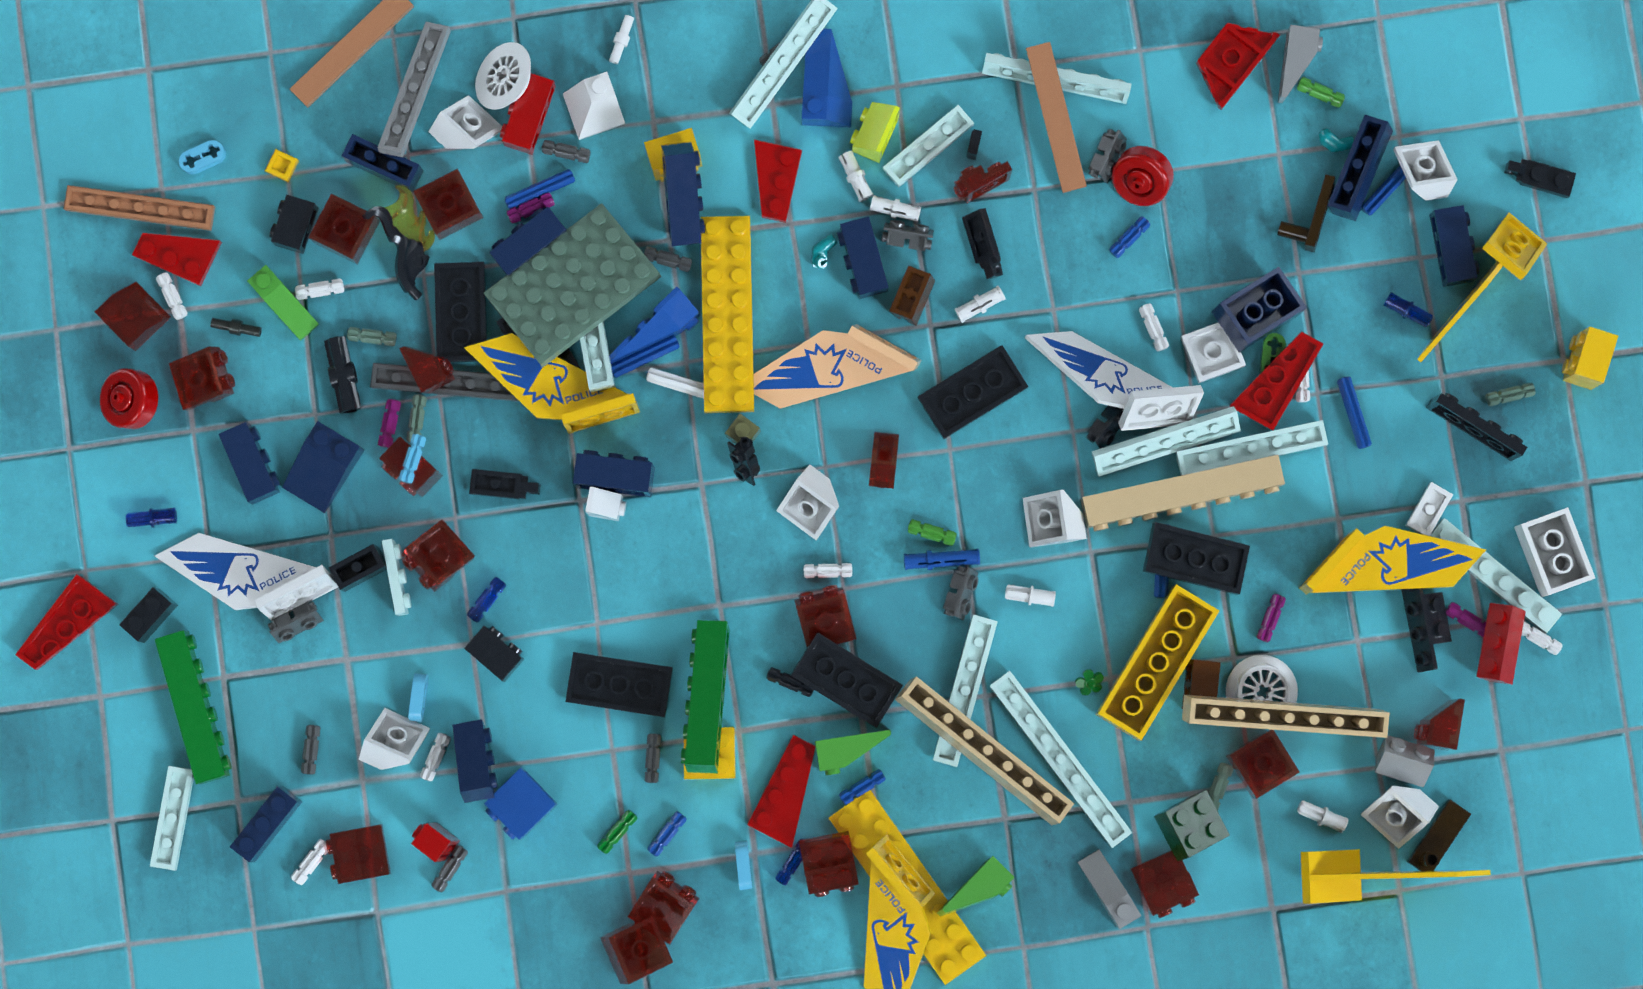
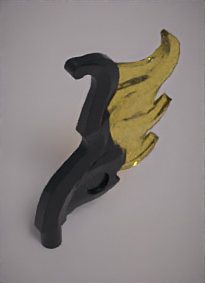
(408, 235)

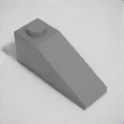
(1300, 49)
(1109, 889)

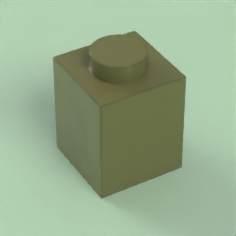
(742, 428)

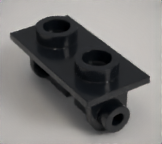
(1104, 433)
(744, 460)

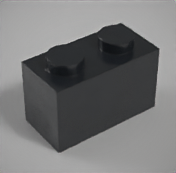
(293, 224)
(358, 568)
(148, 615)
(494, 652)

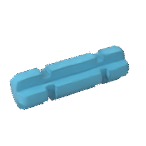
(412, 458)

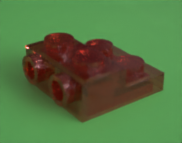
(976, 182)
(202, 377)
(437, 556)
(825, 614)
(358, 854)
(829, 863)
(1164, 884)
(666, 902)

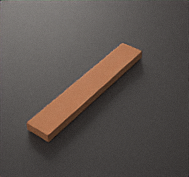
(349, 50)
(1056, 117)
(139, 208)

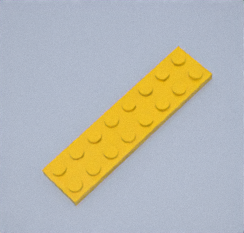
(727, 315)
(950, 944)

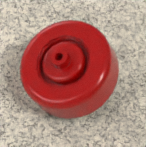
(1142, 176)
(129, 398)

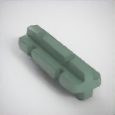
(371, 336)
(1510, 394)
(416, 416)
(1220, 783)

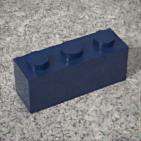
(387, 167)
(527, 240)
(1454, 245)
(862, 258)
(250, 462)
(474, 761)
(265, 824)

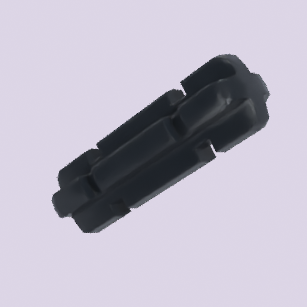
(786, 680)

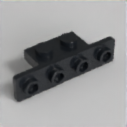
(1426, 624)

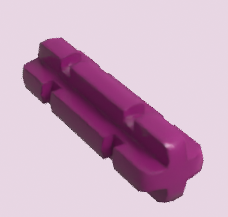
(529, 207)
(389, 423)
(1271, 618)
(1466, 618)

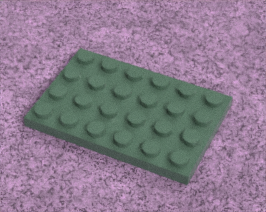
(572, 285)

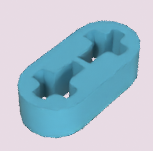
(199, 152)
(418, 697)
(743, 865)

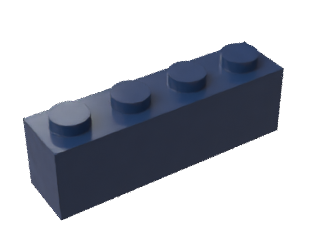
(1360, 167)
(682, 193)

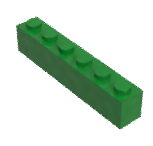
(706, 697)
(192, 707)

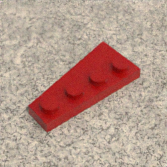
(1276, 385)
(66, 620)
(783, 797)

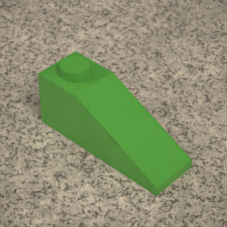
(283, 302)
(842, 751)
(983, 885)

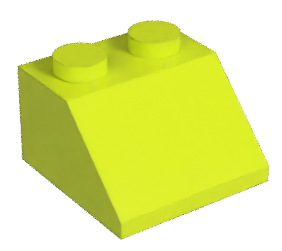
(875, 131)

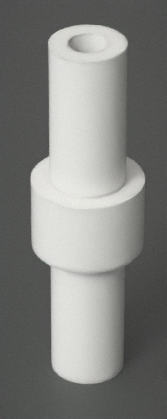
(621, 39)

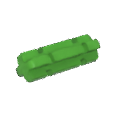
(1320, 92)
(932, 532)

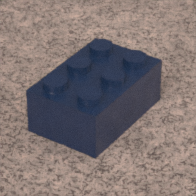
(1259, 309)
(614, 473)

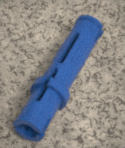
(941, 559)

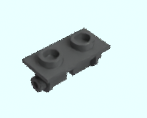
(1113, 145)
(899, 232)
(965, 582)
(285, 628)

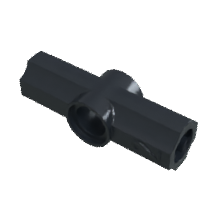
(342, 374)

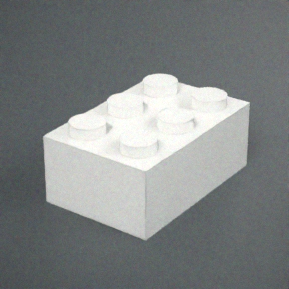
(1554, 552)

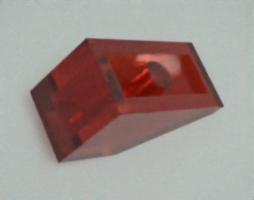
(428, 369)
(883, 460)

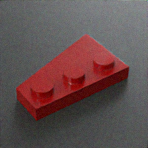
(776, 178)
(178, 255)

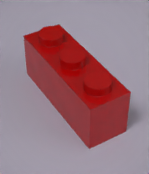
(528, 115)
(1501, 643)
(434, 841)

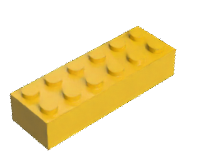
(1157, 662)

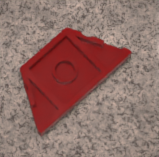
(1232, 59)

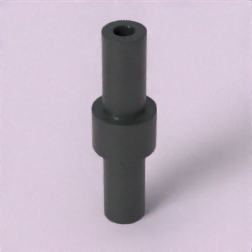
(236, 327)

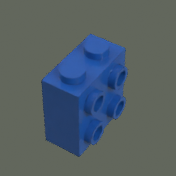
(520, 804)

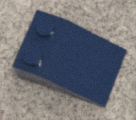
(322, 467)

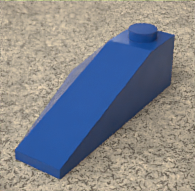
(825, 86)
(670, 319)

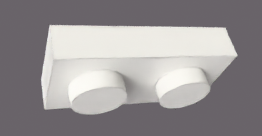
(1429, 509)

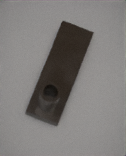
(1311, 235)
(1439, 837)

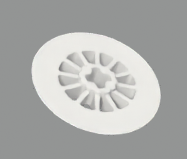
(505, 60)
(1258, 663)

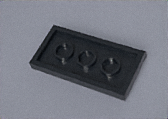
(459, 309)
(972, 392)
(1468, 421)
(1196, 558)
(846, 679)
(619, 684)

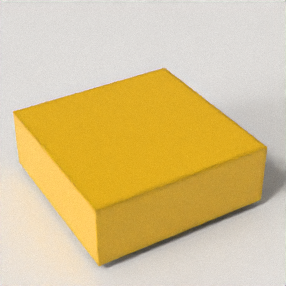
(281, 165)

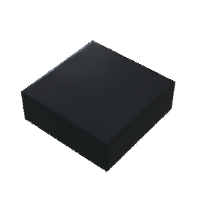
(974, 144)

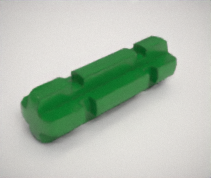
(617, 831)

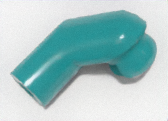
(1333, 143)
(820, 251)

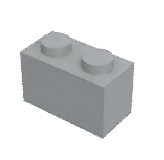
(1405, 761)

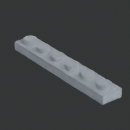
(414, 89)

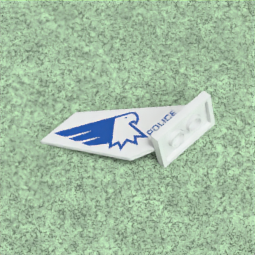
(1118, 383)
(247, 576)

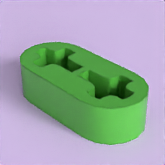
(1266, 350)

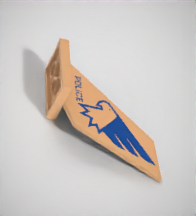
(831, 365)

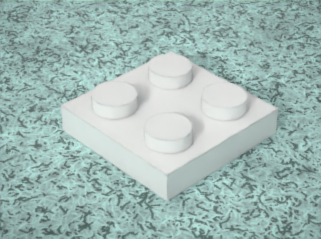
(1211, 352)

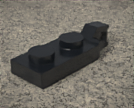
(1542, 177)
(983, 242)
(501, 484)

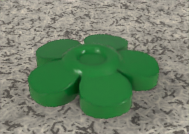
(1089, 682)

